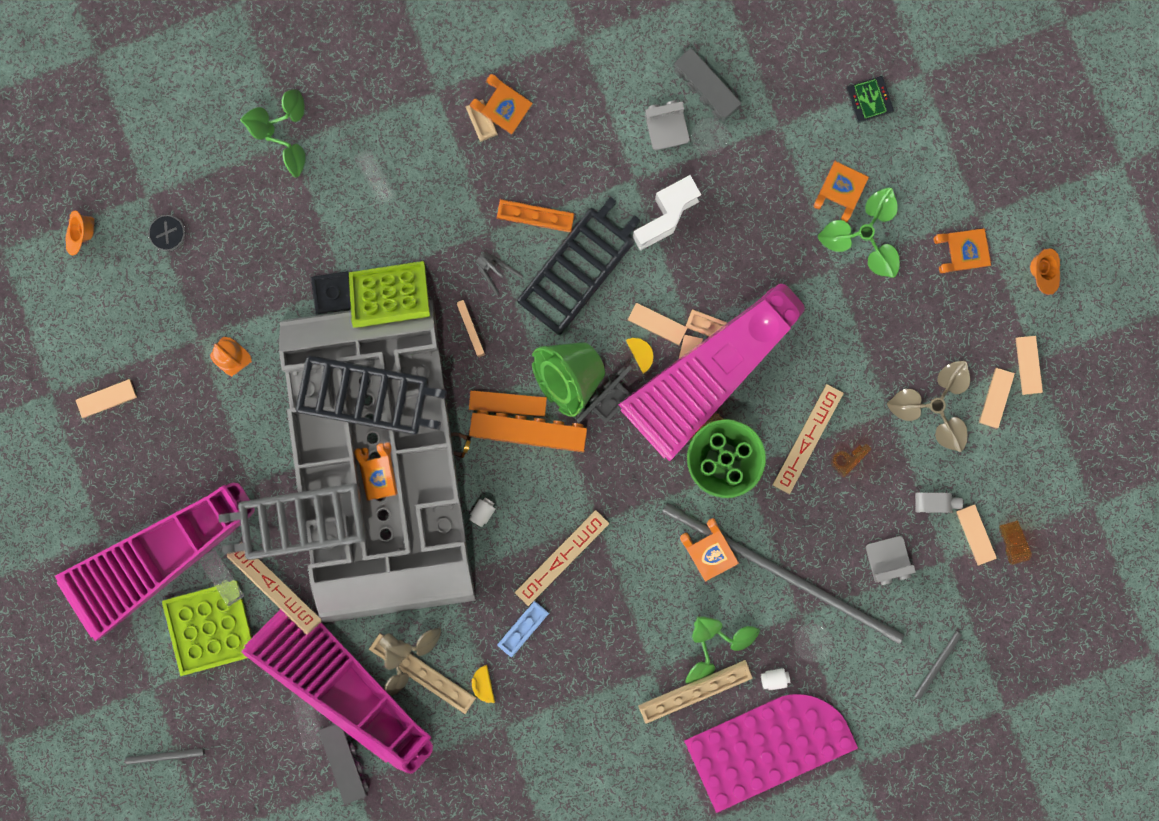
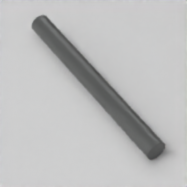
(938, 664)
(164, 756)

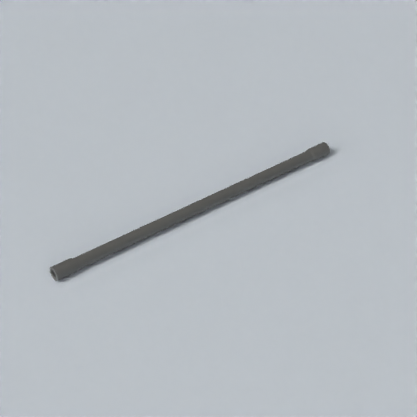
(887, 631)

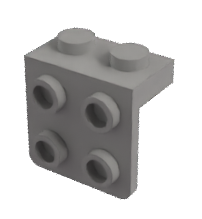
(666, 125)
(889, 560)

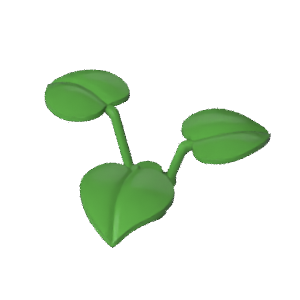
(260, 127)
(837, 234)
(706, 629)

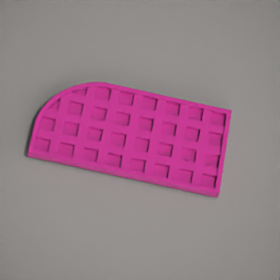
(768, 747)

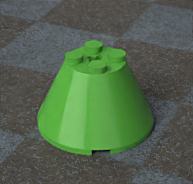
(733, 442)

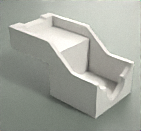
(672, 203)

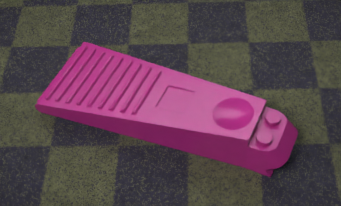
(697, 384)
(134, 570)
(340, 689)

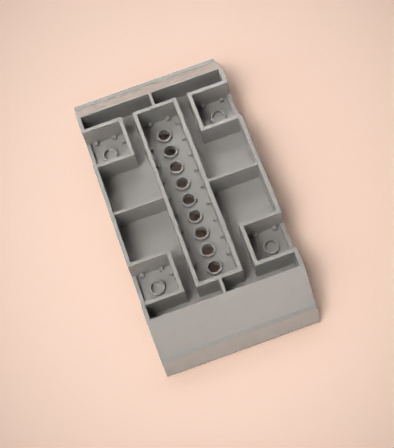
(427, 551)

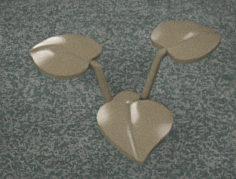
(907, 405)
(398, 650)

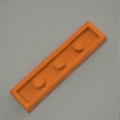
(535, 216)
(507, 403)

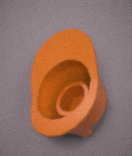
(79, 231)
(1046, 270)
(230, 356)

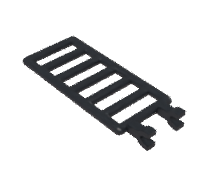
(593, 285)
(357, 418)

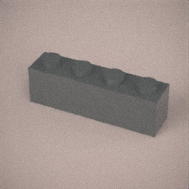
(707, 85)
(343, 764)

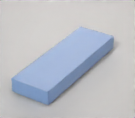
(523, 629)

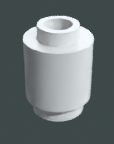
(482, 512)
(775, 679)

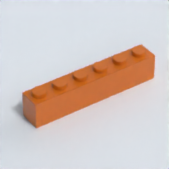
(528, 432)

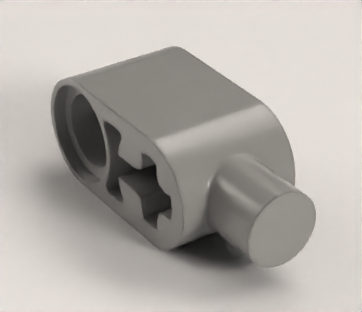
(937, 502)

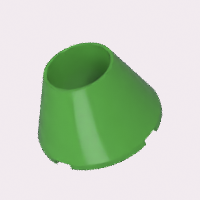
(568, 374)

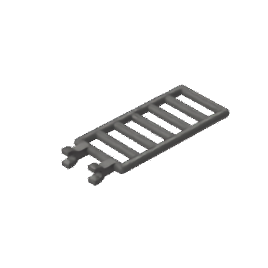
(298, 498)

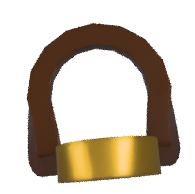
(465, 437)

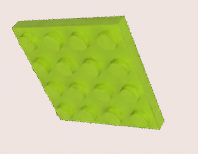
(388, 294)
(206, 630)

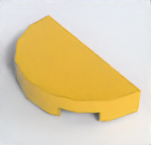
(642, 353)
(482, 685)

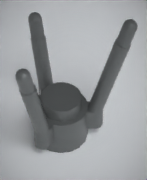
(487, 262)

